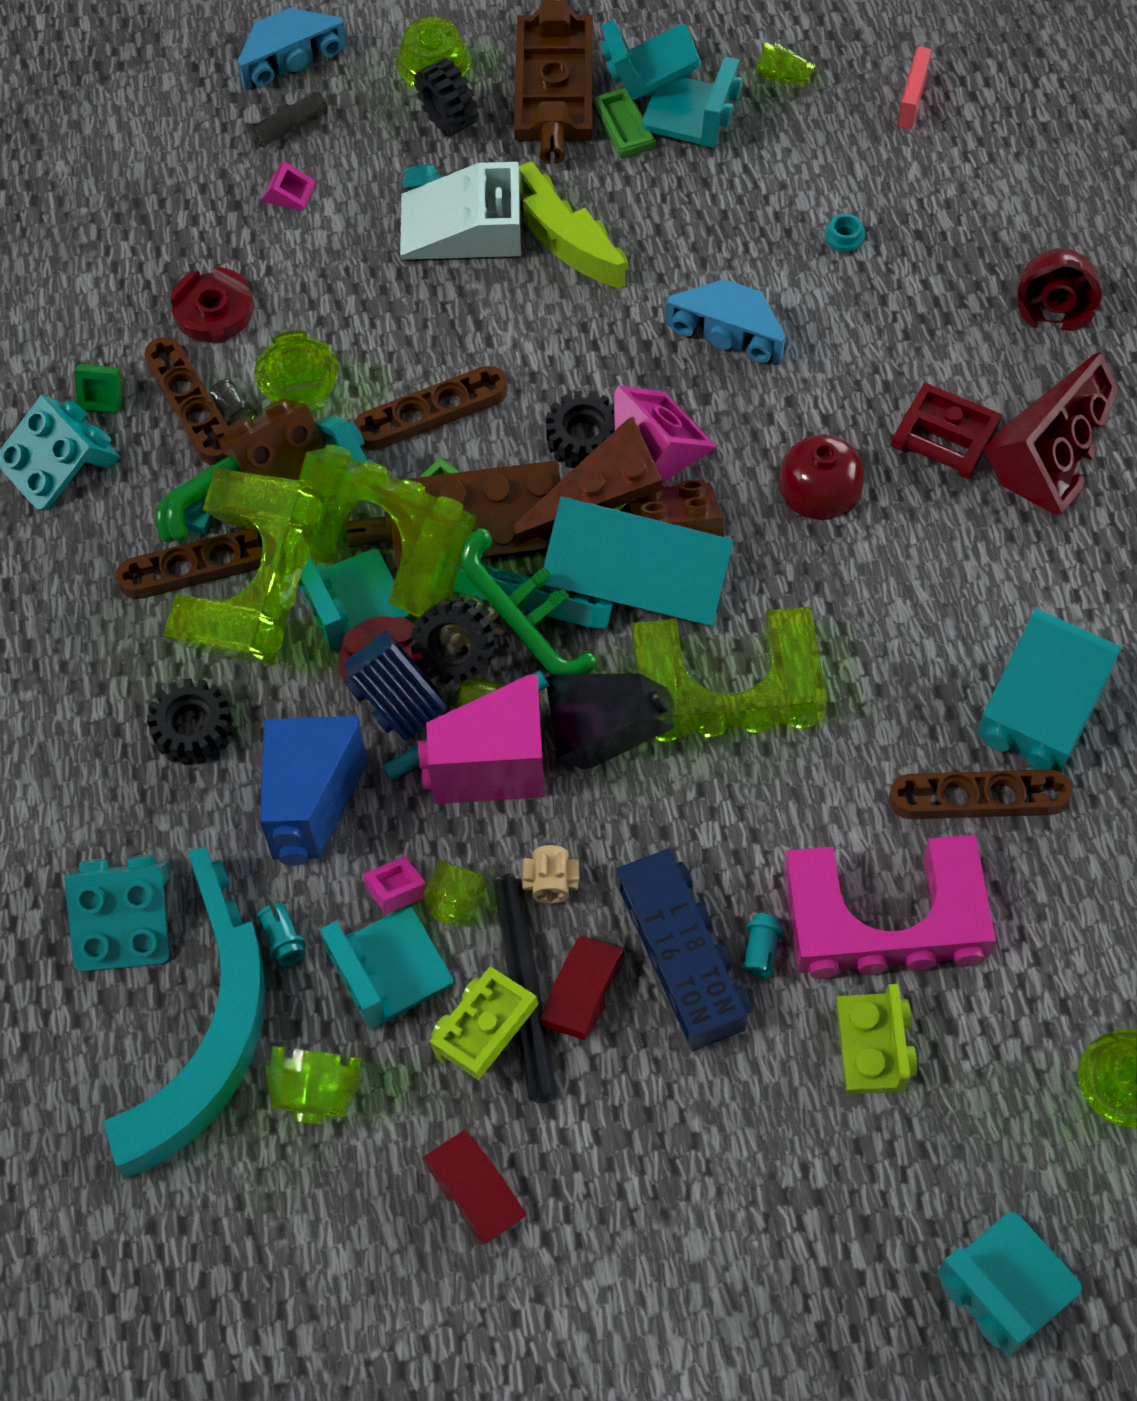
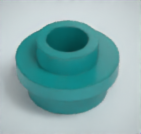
(420, 175)
(845, 224)

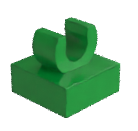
(98, 388)

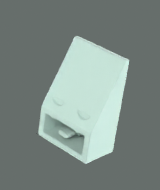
(464, 214)

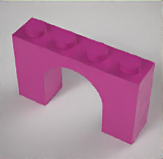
(834, 940)

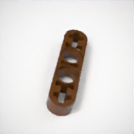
(186, 403)
(428, 404)
(196, 553)
(980, 799)

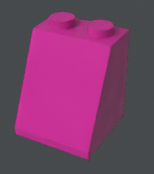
(486, 748)

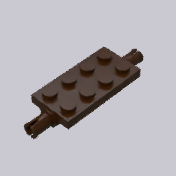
(554, 78)
(492, 494)

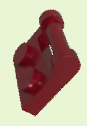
(952, 420)

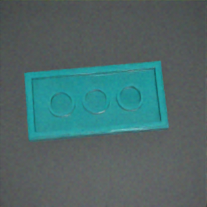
(637, 561)

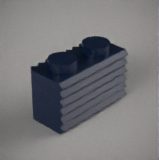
(394, 685)

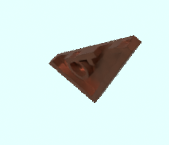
(608, 477)

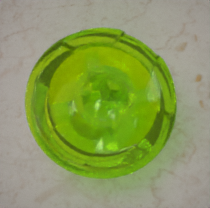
(428, 42)
(297, 369)
(1110, 1077)
(312, 1084)

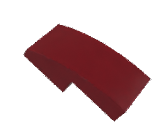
(581, 987)
(475, 1186)

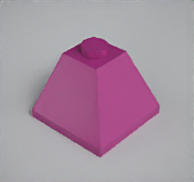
(665, 427)

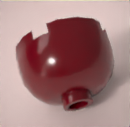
(1064, 284)
(821, 477)

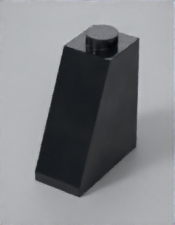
(605, 714)

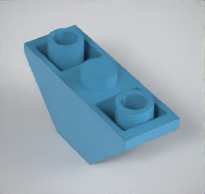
(286, 44)
(730, 317)

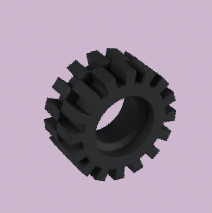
(446, 97)
(574, 411)
(435, 655)
(183, 699)

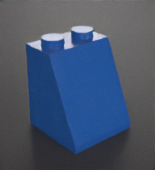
(307, 782)

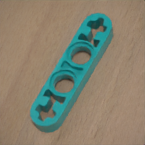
(576, 609)

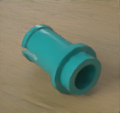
(762, 944)
(286, 946)

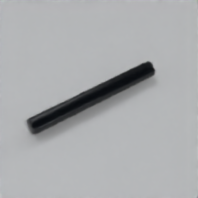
(522, 970)

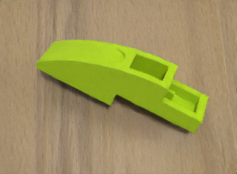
(569, 235)

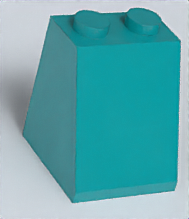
(1048, 691)

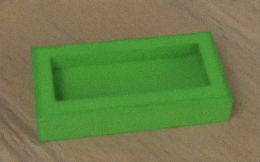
(623, 123)

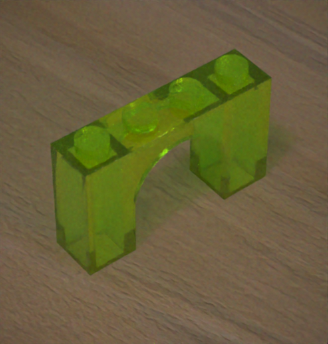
(429, 526)
(255, 619)
(788, 693)

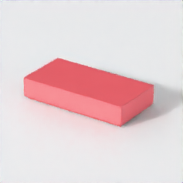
(914, 87)

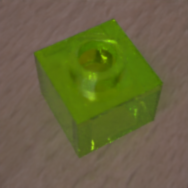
(454, 893)

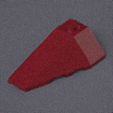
(1045, 443)

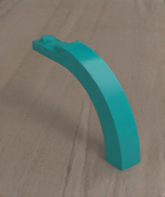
(210, 1078)

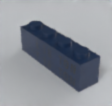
(682, 950)

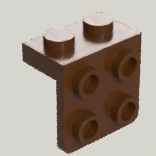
(275, 441)
(686, 505)

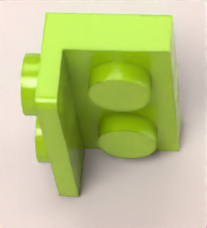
(482, 1023)
(875, 1042)

